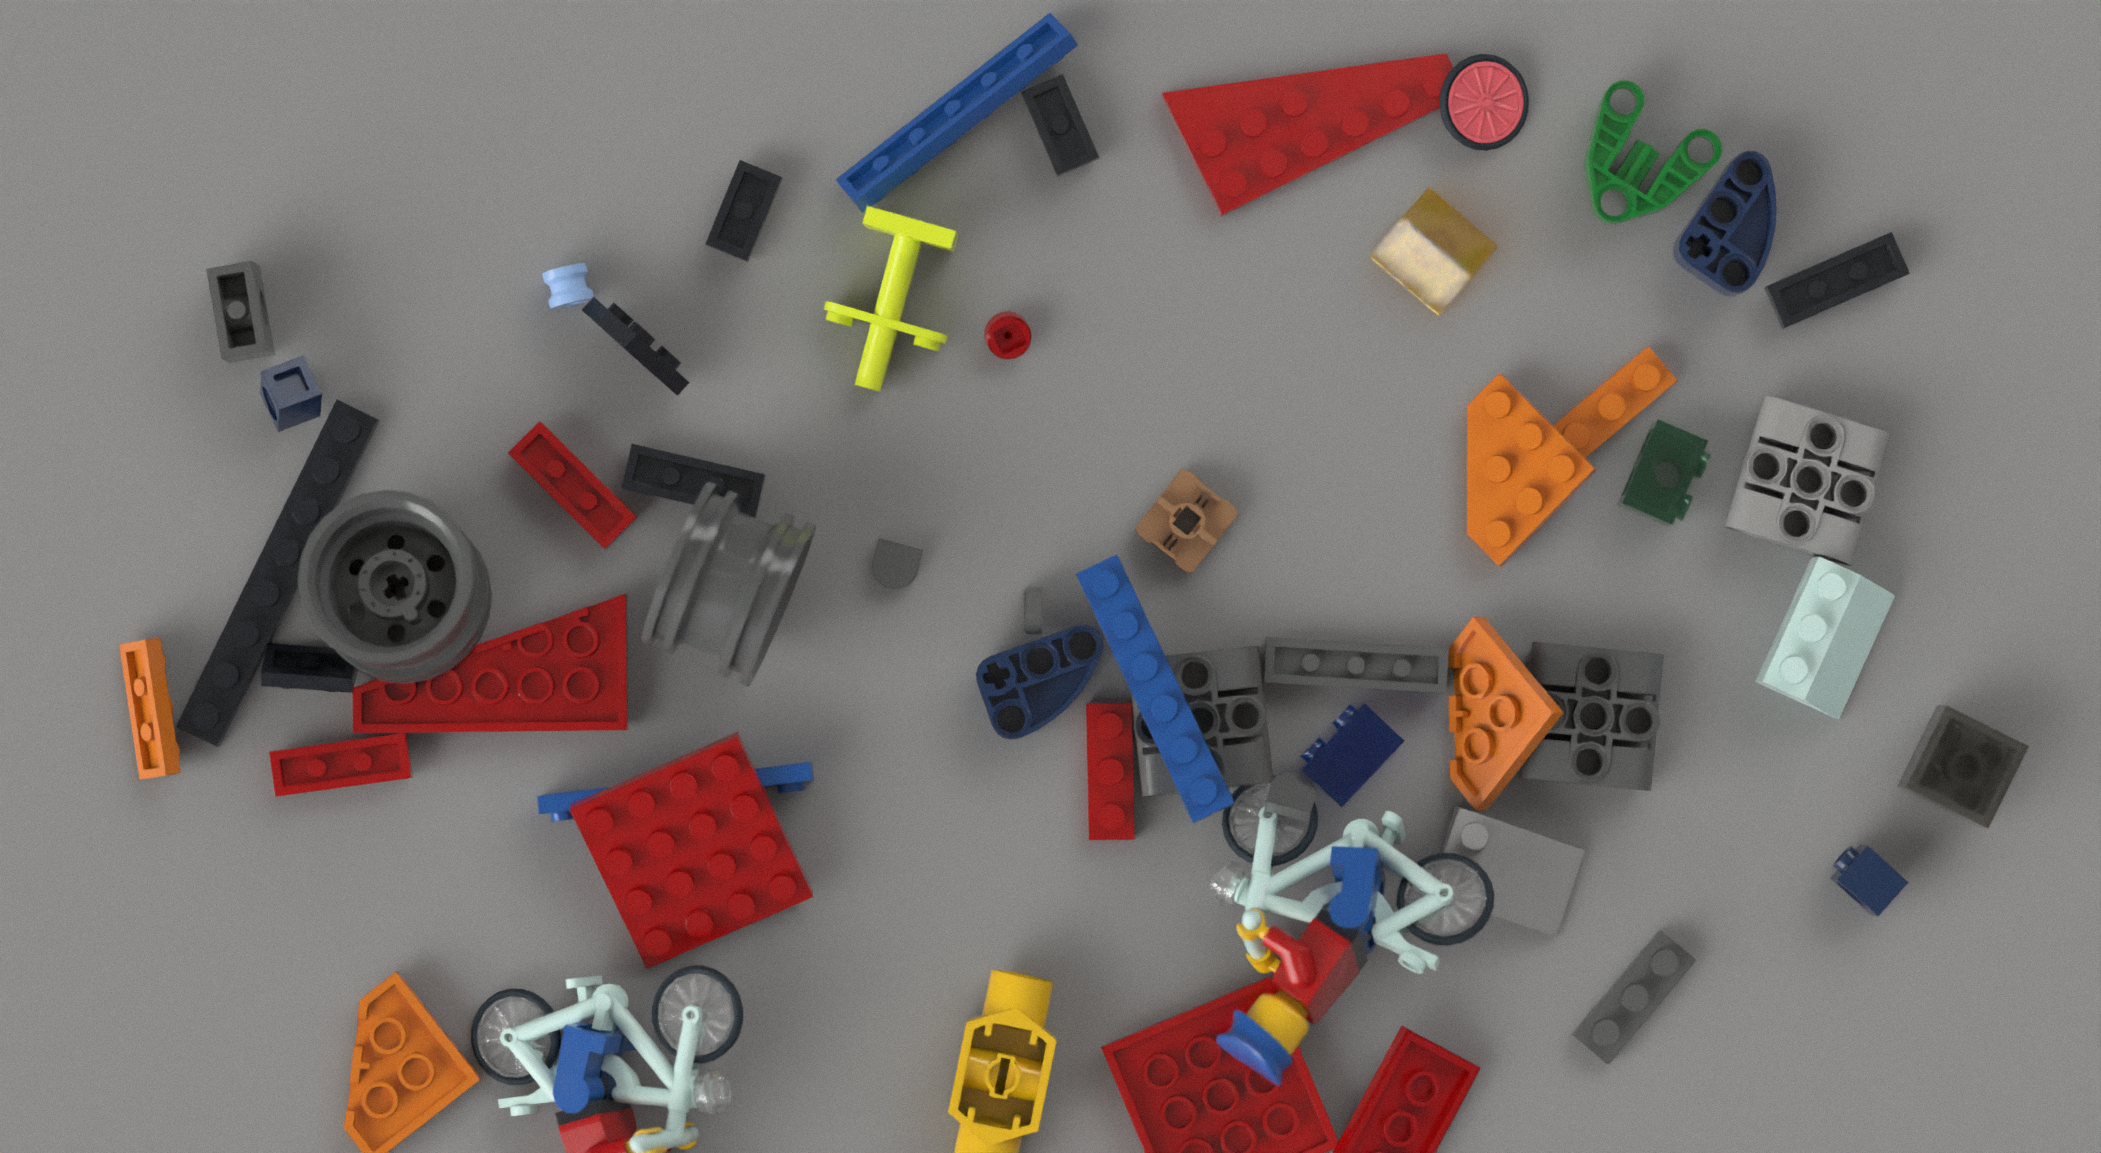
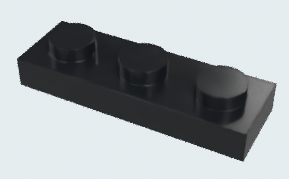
(1836, 280)
(684, 477)

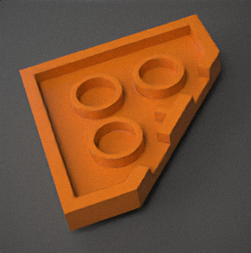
(1515, 469)
(1495, 713)
(400, 1068)

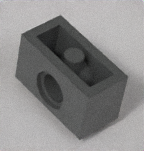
(240, 311)

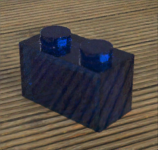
(1350, 753)

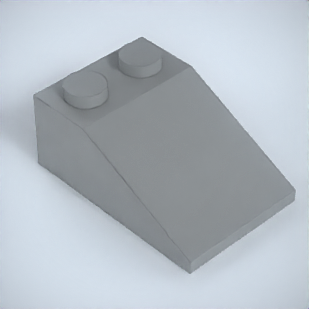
(1527, 870)

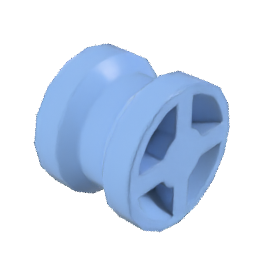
(568, 286)

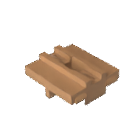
(1159, 520)

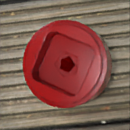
(1008, 335)

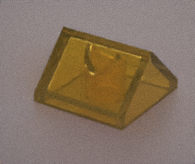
(1433, 251)

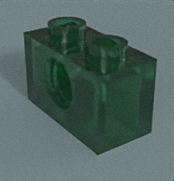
(1644, 493)

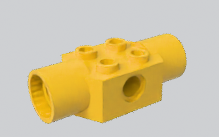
(1004, 1065)

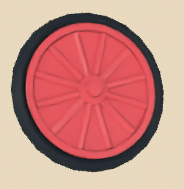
(1484, 102)

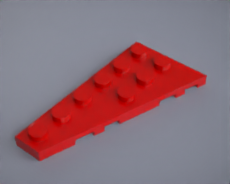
(1284, 127)
(534, 679)

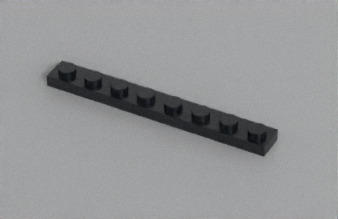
(276, 574)

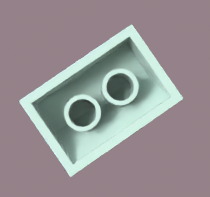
(1825, 637)

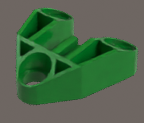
(1607, 139)

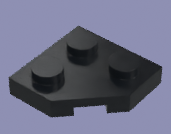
(637, 343)

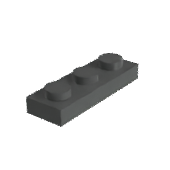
(1633, 997)

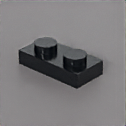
(1060, 125)
(744, 211)
(307, 668)

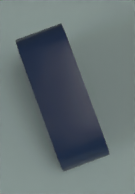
(1743, 239)
(1038, 695)

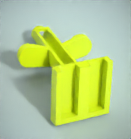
(886, 320)

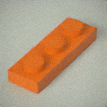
(1616, 401)
(150, 708)

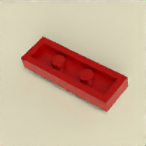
(572, 485)
(341, 764)
(1110, 771)

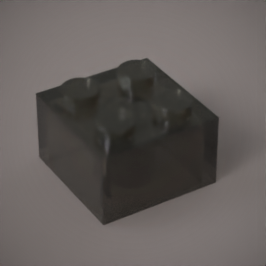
(1962, 766)

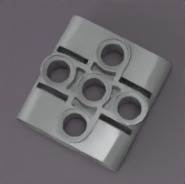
(1850, 445)

